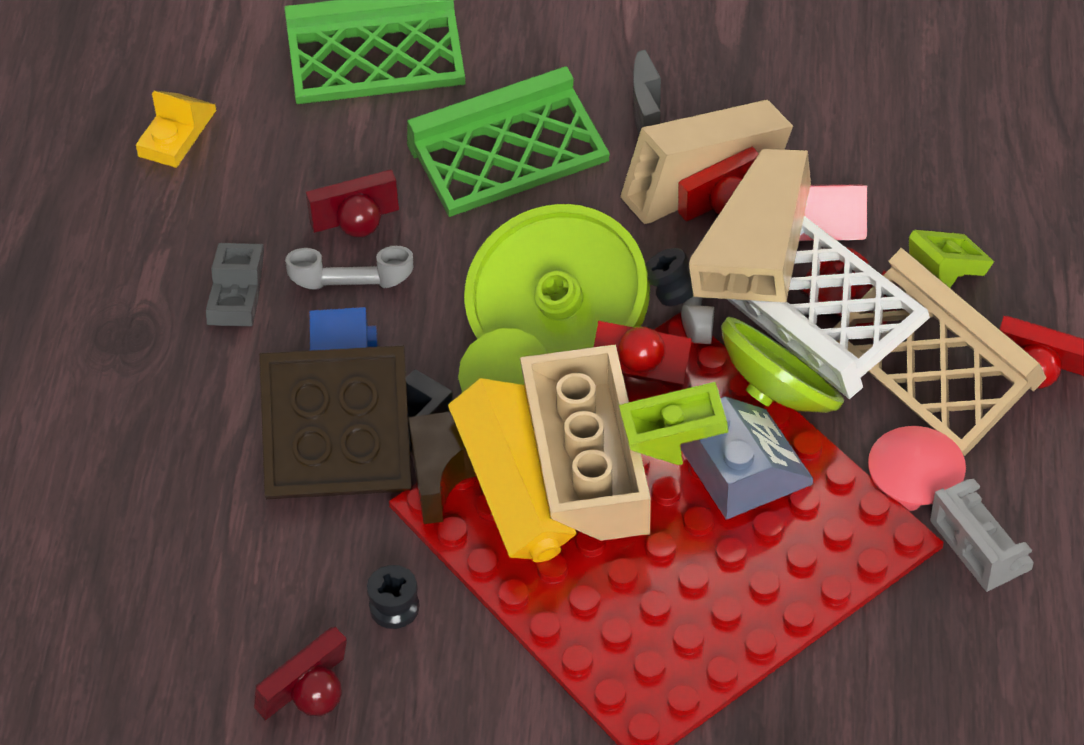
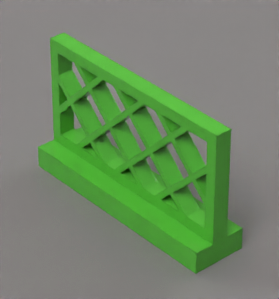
(371, 19)
(486, 115)

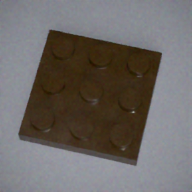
(335, 422)

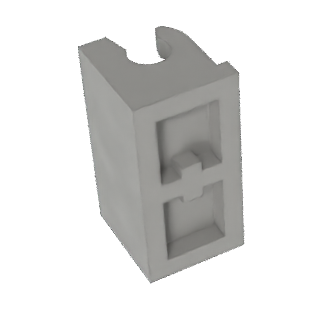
(978, 536)

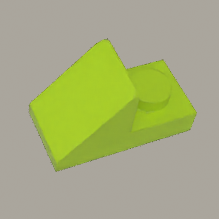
(948, 255)
(665, 421)

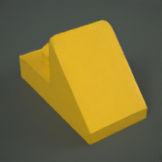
(174, 128)

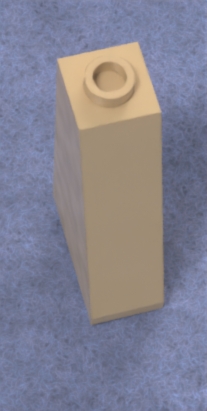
(691, 144)
(757, 233)

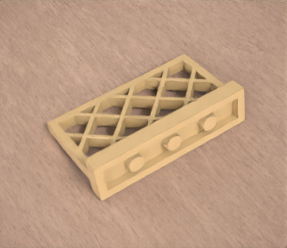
(971, 331)

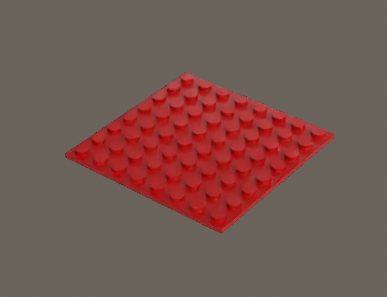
(702, 607)

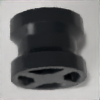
(671, 276)
(391, 610)

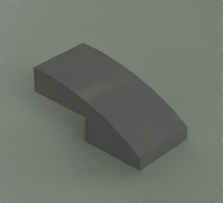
(645, 92)
(235, 284)

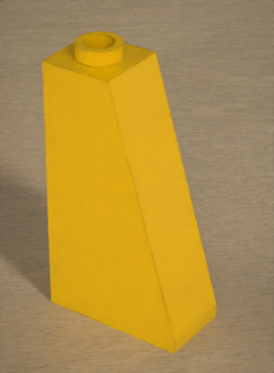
(504, 454)

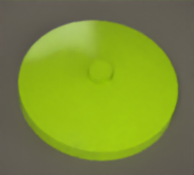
(557, 277)

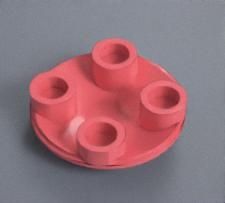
(915, 464)

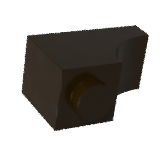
(438, 461)

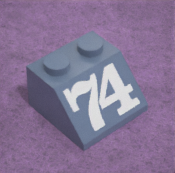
(748, 462)

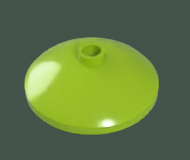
(776, 372)

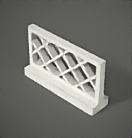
(819, 346)

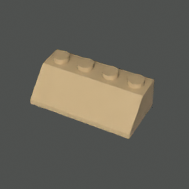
(583, 445)

